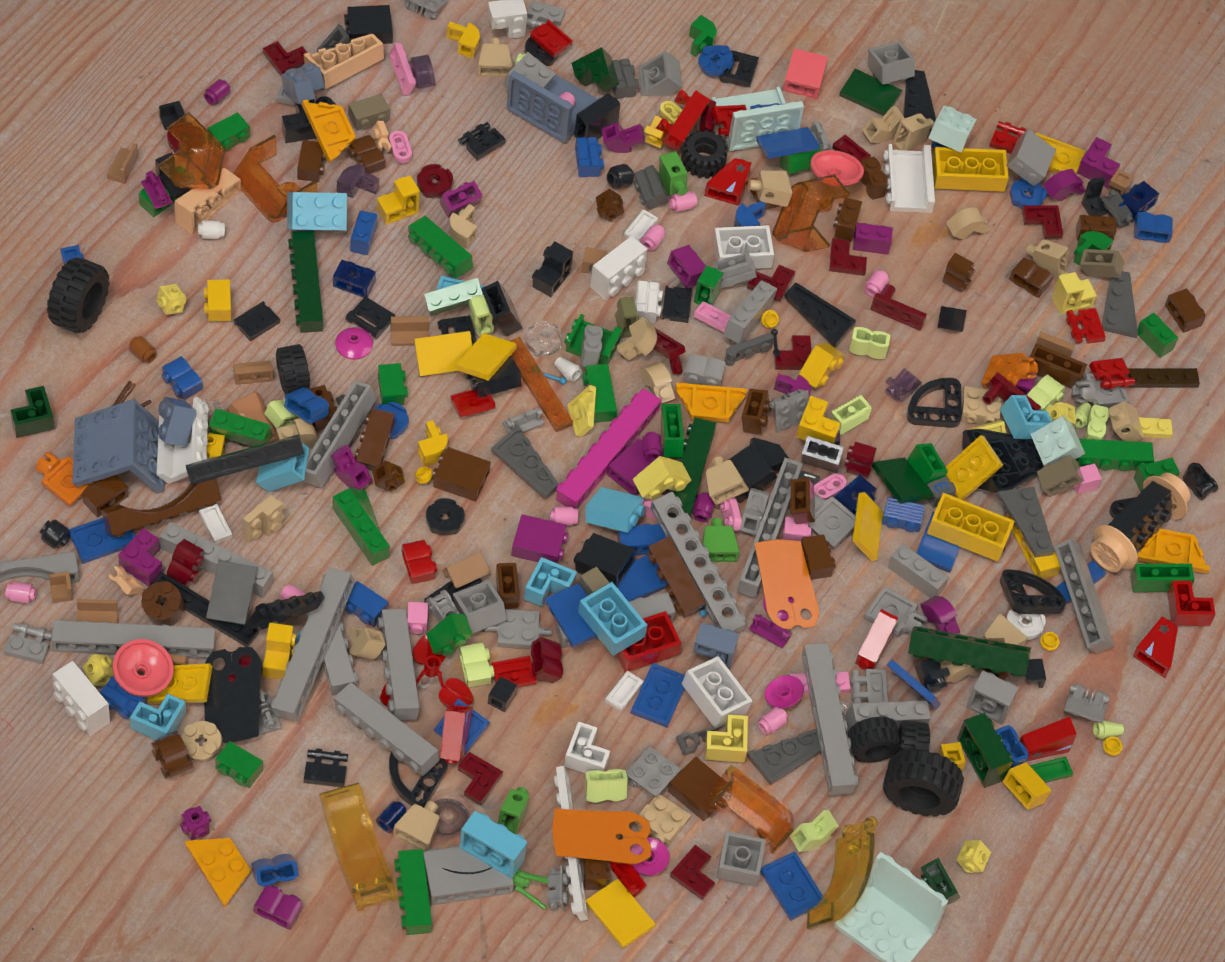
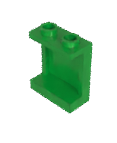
(609, 340)

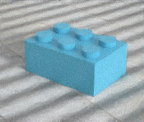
(316, 211)
(612, 618)
(493, 844)

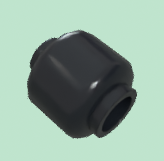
(620, 176)
(54, 534)

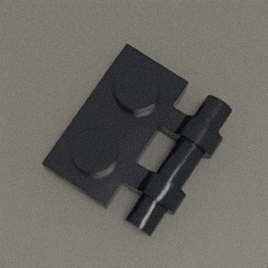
(485, 143)
(325, 774)

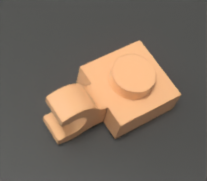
(380, 134)
(128, 583)

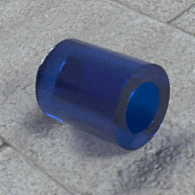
(391, 816)

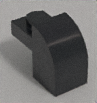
(931, 674)

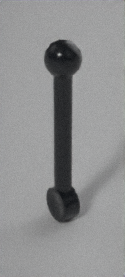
(776, 352)

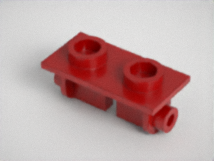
(628, 877)

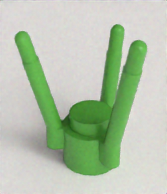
(523, 879)

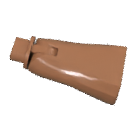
(252, 407)

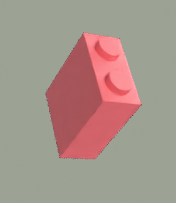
(805, 73)

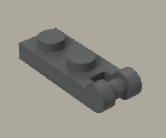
(748, 348)

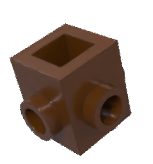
(609, 205)
(388, 476)

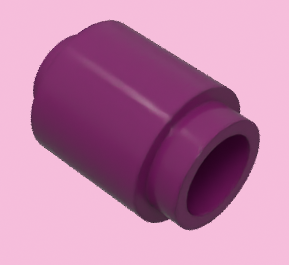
(217, 92)
(651, 446)
(703, 507)

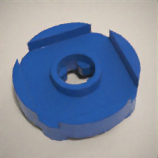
(712, 53)
(1019, 197)
(401, 417)

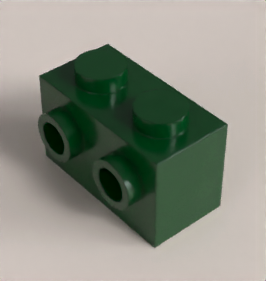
(939, 880)

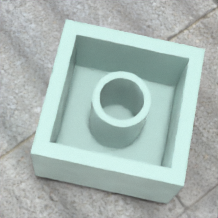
(952, 128)
(1057, 441)

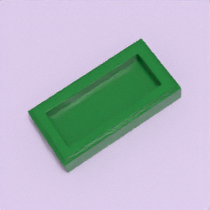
(1053, 769)

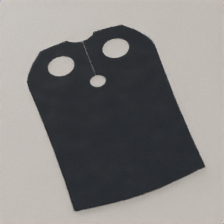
(236, 703)

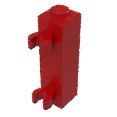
(686, 120)

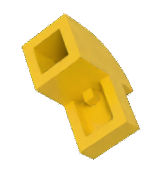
(467, 38)
(655, 136)
(431, 448)

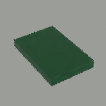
(870, 92)
(902, 480)

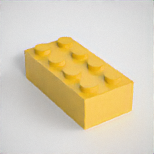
(970, 169)
(970, 527)

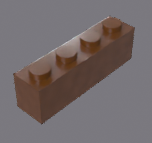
(676, 577)

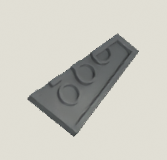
(1119, 307)
(521, 458)
(1028, 518)
(784, 757)

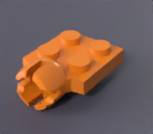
(1012, 367)
(58, 478)

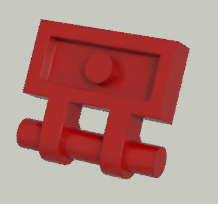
(723, 116)
(1002, 140)
(1090, 323)
(1110, 369)

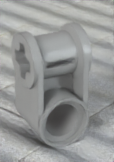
(442, 608)

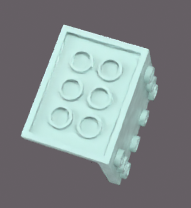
(759, 121)
(894, 913)

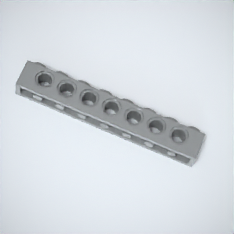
(660, 509)

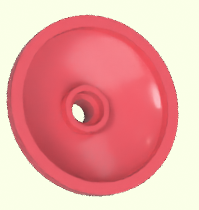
(841, 164)
(145, 657)

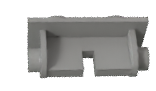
(820, 135)
(526, 420)
(559, 896)

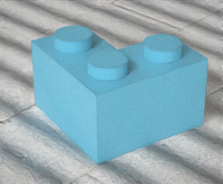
(1022, 418)
(548, 578)
(161, 721)

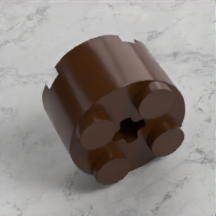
(163, 593)
(172, 755)

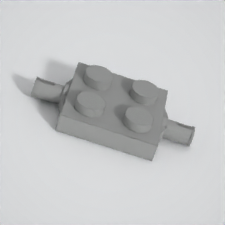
(519, 629)

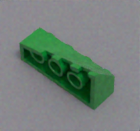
(358, 517)

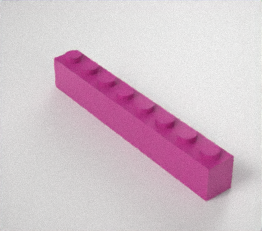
(611, 444)

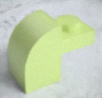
(814, 834)

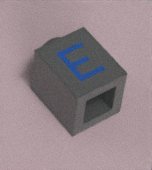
(939, 487)

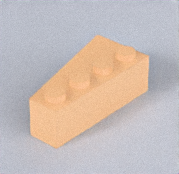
(346, 59)
(204, 203)

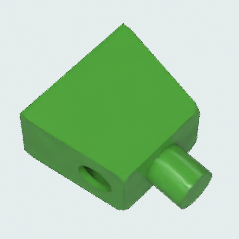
(673, 174)
(720, 542)
(514, 805)

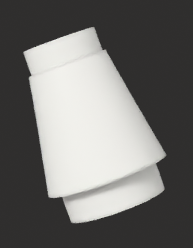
(568, 369)

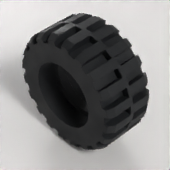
(78, 295)
(923, 782)

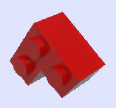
(1186, 608)

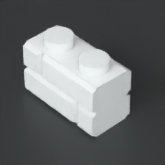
(647, 300)

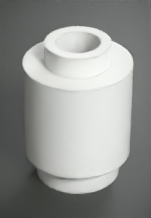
(211, 229)

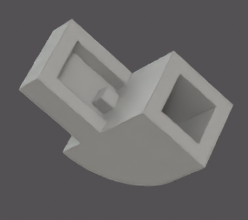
(754, 511)

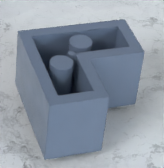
(302, 82)
(177, 422)
(716, 642)

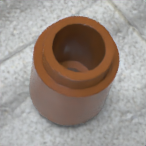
(142, 349)

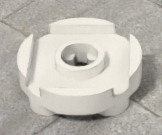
(1031, 630)

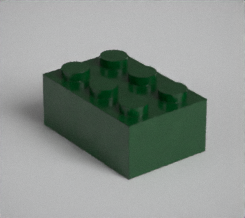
(985, 749)

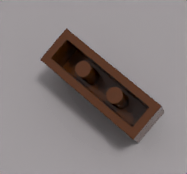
(1058, 366)
(375, 438)

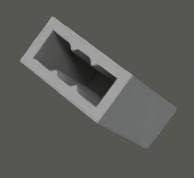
(1031, 157)

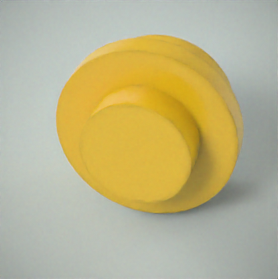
(769, 319)
(423, 475)
(1049, 641)
(1112, 746)

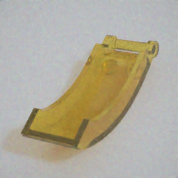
(357, 845)
(850, 874)

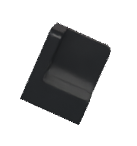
(170, 113)
(952, 318)
(1036, 672)
(502, 694)

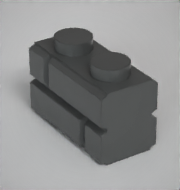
(627, 83)
(651, 187)

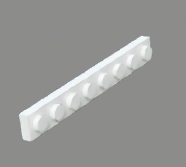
(574, 868)

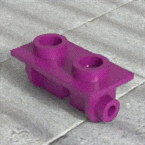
(156, 190)
(770, 631)

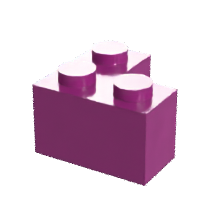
(1096, 162)
(139, 557)

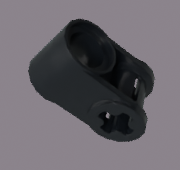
(1200, 481)

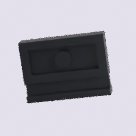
(677, 304)
(256, 321)

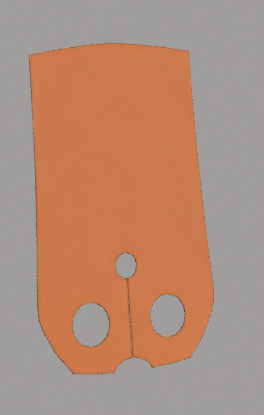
(785, 576)
(594, 834)

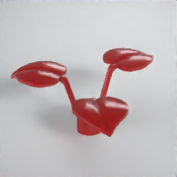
(451, 690)

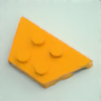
(330, 127)
(710, 402)
(1173, 548)
(220, 865)

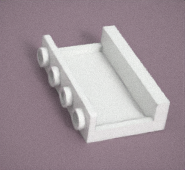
(909, 180)
(174, 458)

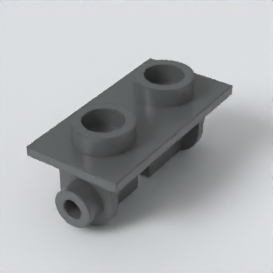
(1113, 203)

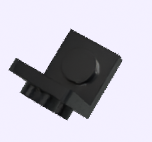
(173, 190)
(1091, 200)

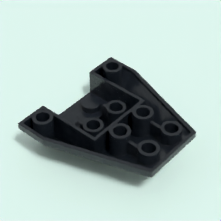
(1018, 458)

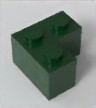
(596, 68)
(35, 416)

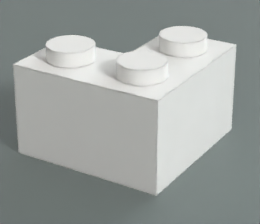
(508, 15)
(583, 754)

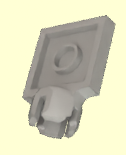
(1091, 391)
(832, 520)
(899, 607)

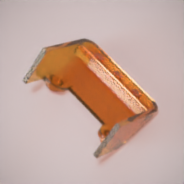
(199, 155)
(261, 187)
(797, 221)
(754, 806)

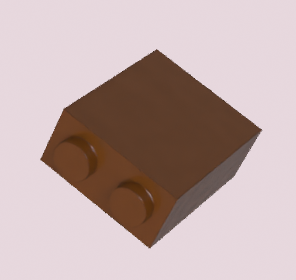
(461, 474)
(693, 788)

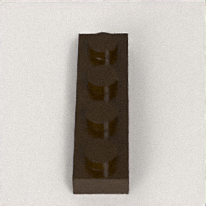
(1164, 377)

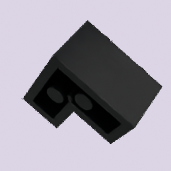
(297, 126)
(554, 269)

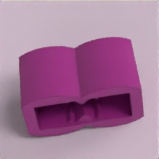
(278, 906)

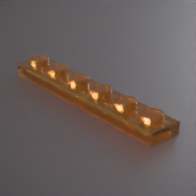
(540, 388)

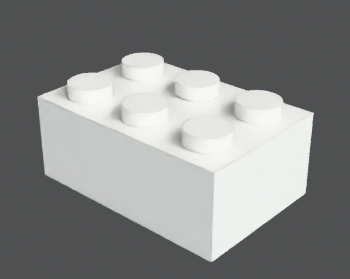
(739, 240)
(618, 268)
(716, 691)
(80, 698)

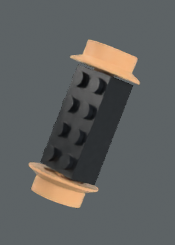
(1161, 500)

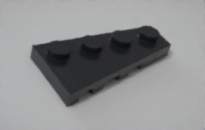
(917, 97)
(823, 316)
(281, 610)

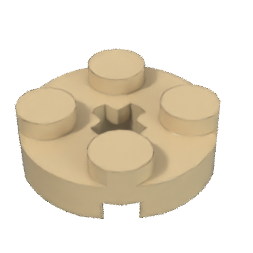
(206, 730)

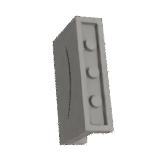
(461, 877)

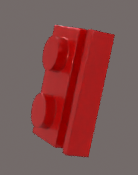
(551, 38)
(469, 403)
(515, 670)

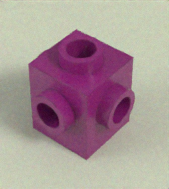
(195, 823)

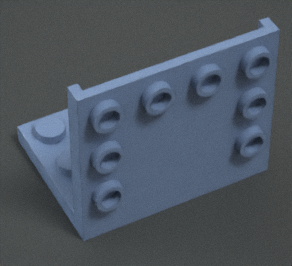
(544, 106)
(116, 442)

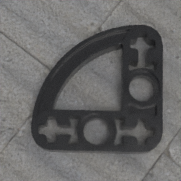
(947, 410)
(1021, 603)
(410, 797)

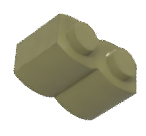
(626, 315)

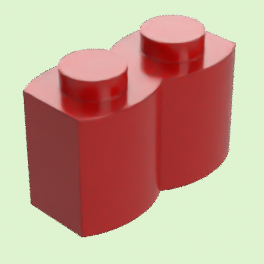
(418, 561)

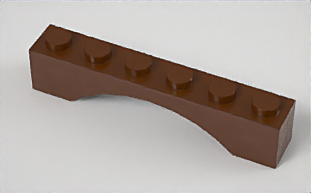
(121, 519)

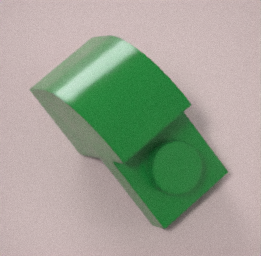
(703, 33)
(1091, 240)

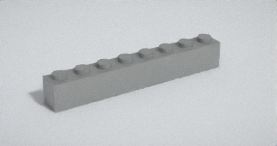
(770, 524)
(109, 637)
(312, 646)
(829, 719)

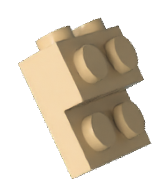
(977, 411)
(264, 518)
(664, 818)

